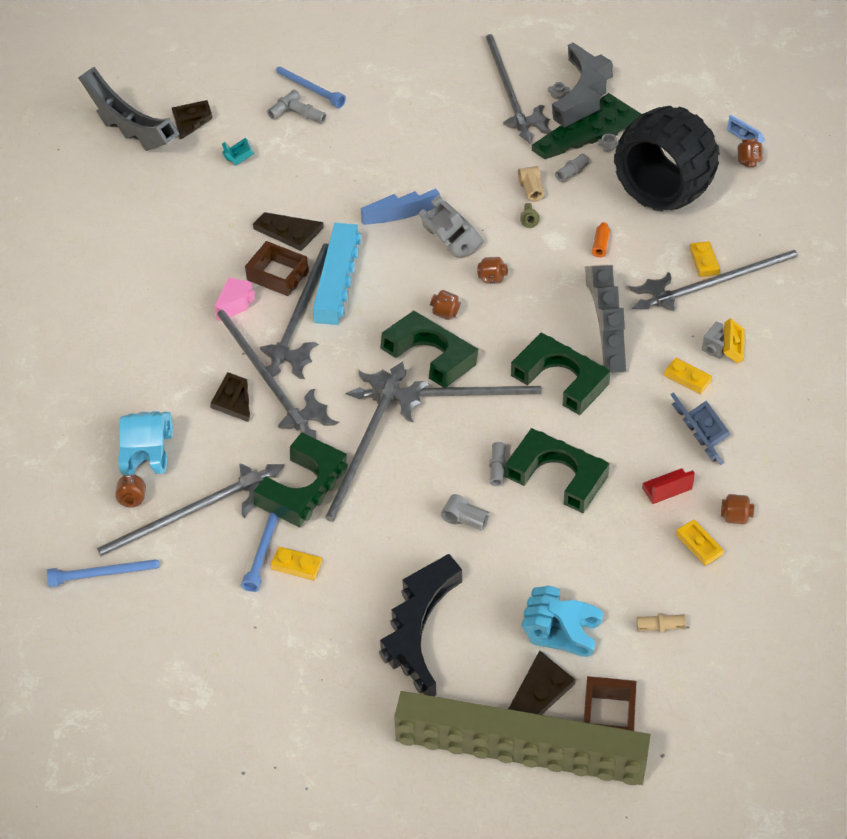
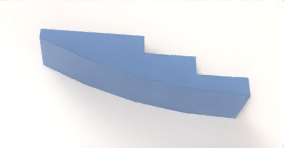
(397, 208)

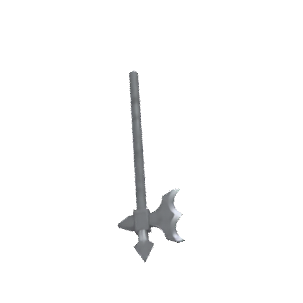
(519, 120)
(667, 298)
(299, 357)
(388, 390)
(448, 391)
(295, 418)
(248, 480)

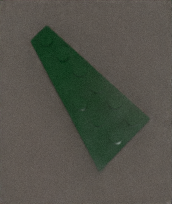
(610, 119)

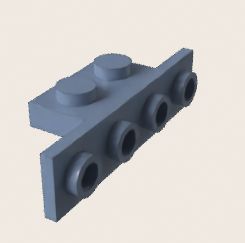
(707, 426)

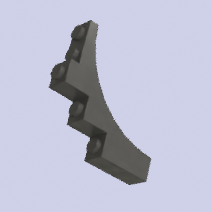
(586, 94)
(131, 122)
(609, 314)

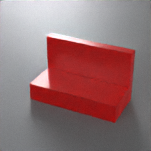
(668, 485)

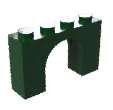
(418, 330)
(547, 353)
(539, 448)
(297, 504)

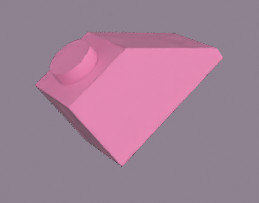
(235, 297)

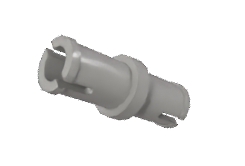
(283, 104)
(307, 111)
(571, 167)
(497, 464)

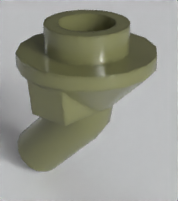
(529, 217)

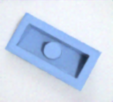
(743, 130)

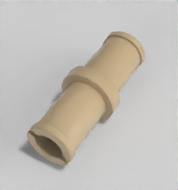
(661, 622)

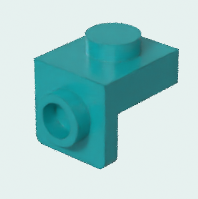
(238, 152)

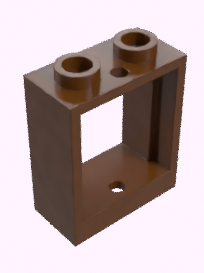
(272, 252)
(614, 690)

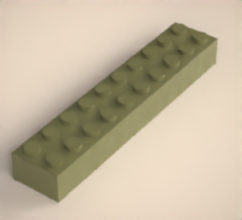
(521, 738)

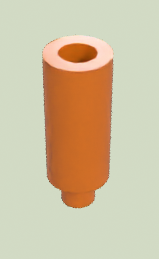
(601, 240)

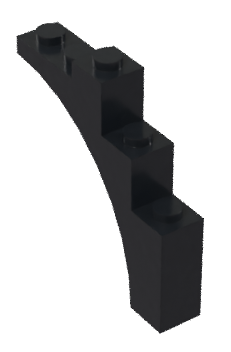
(422, 593)

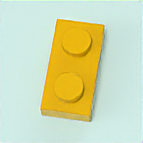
(704, 259)
(733, 340)
(688, 375)
(699, 542)
(296, 563)

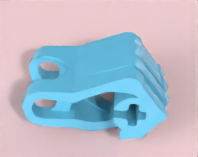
(143, 439)
(559, 623)

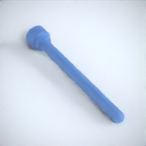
(336, 98)
(58, 577)
(251, 580)

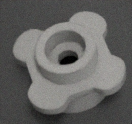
(558, 90)
(608, 142)

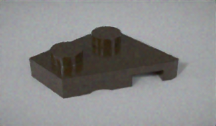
(191, 117)
(232, 397)

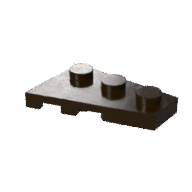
(287, 229)
(541, 686)

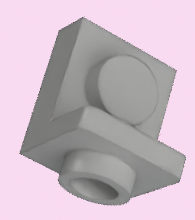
(713, 339)

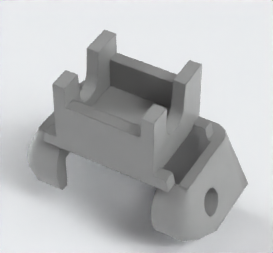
(445, 222)

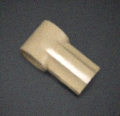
(530, 179)

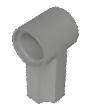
(460, 511)

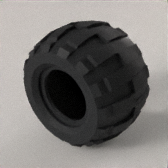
(650, 174)

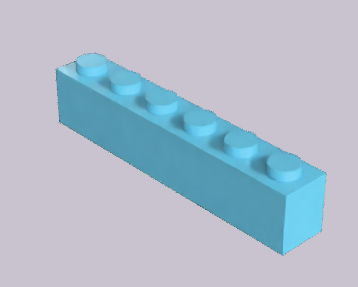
(336, 274)

